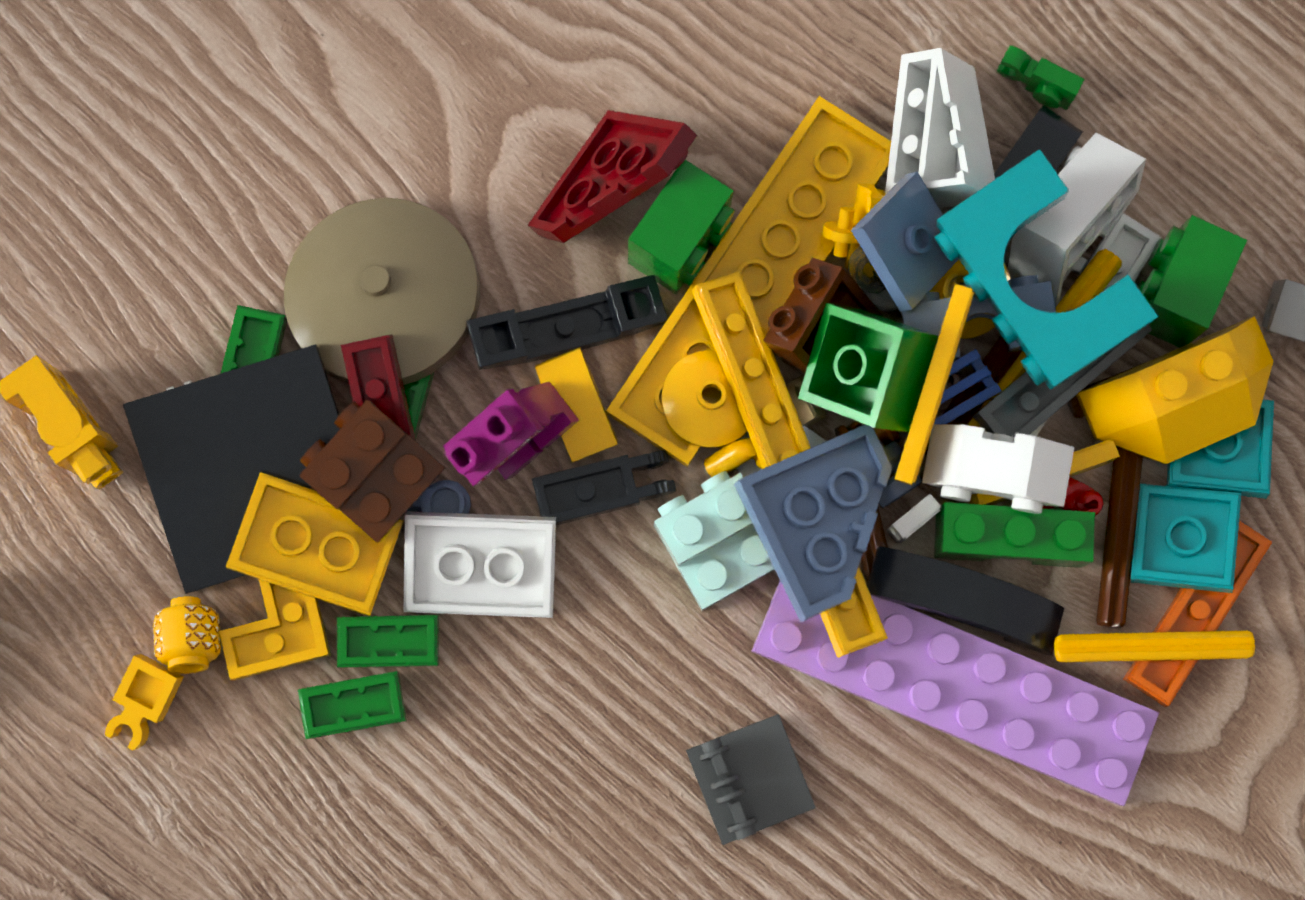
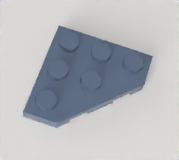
(819, 516)

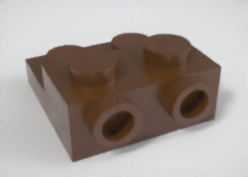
(797, 322)
(370, 469)

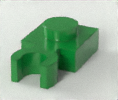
(1047, 81)

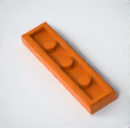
(1192, 612)

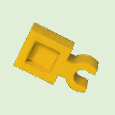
(146, 695)

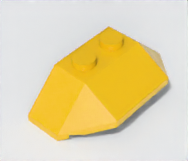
(1184, 395)

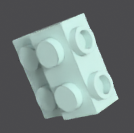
(713, 541)

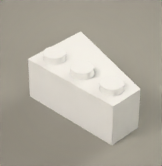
(939, 128)
(1101, 186)

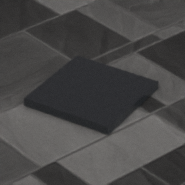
(213, 440)

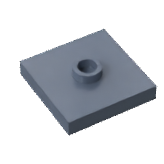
(901, 241)

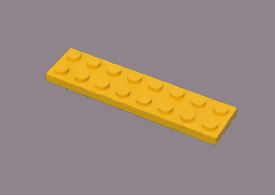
(768, 245)

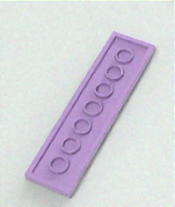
(974, 694)

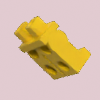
(62, 421)

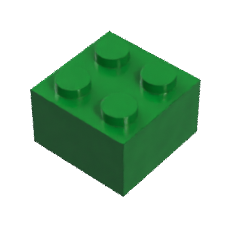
(680, 227)
(1189, 278)
(867, 367)

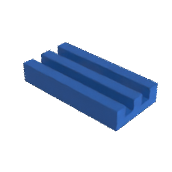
(981, 374)

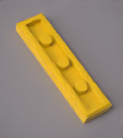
(934, 385)

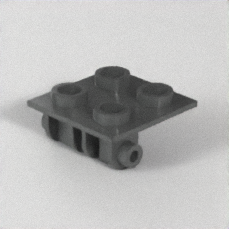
(750, 779)

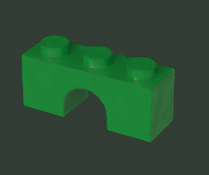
(1000, 532)

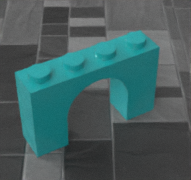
(1053, 342)

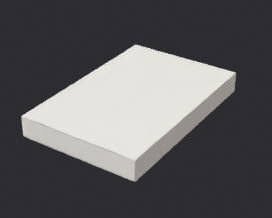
(479, 564)

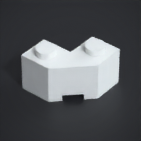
(1016, 468)

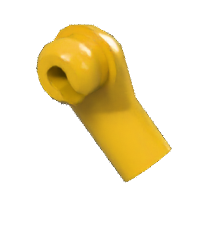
(731, 457)

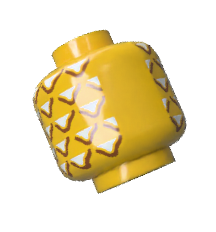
(186, 635)

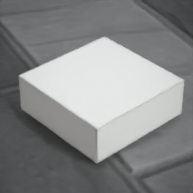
(914, 519)

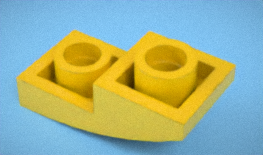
(577, 387)

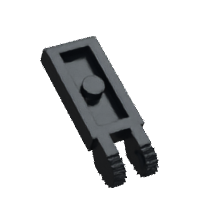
(599, 487)

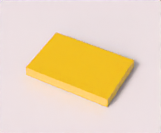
(310, 546)

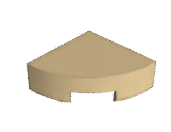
(807, 412)

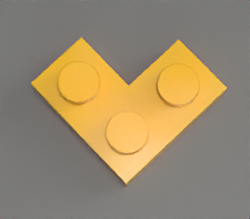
(286, 638)

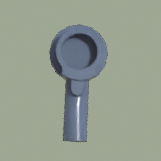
(443, 497)

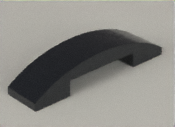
(561, 327)
(966, 598)

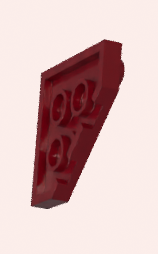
(612, 168)

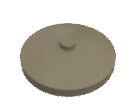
(379, 274)

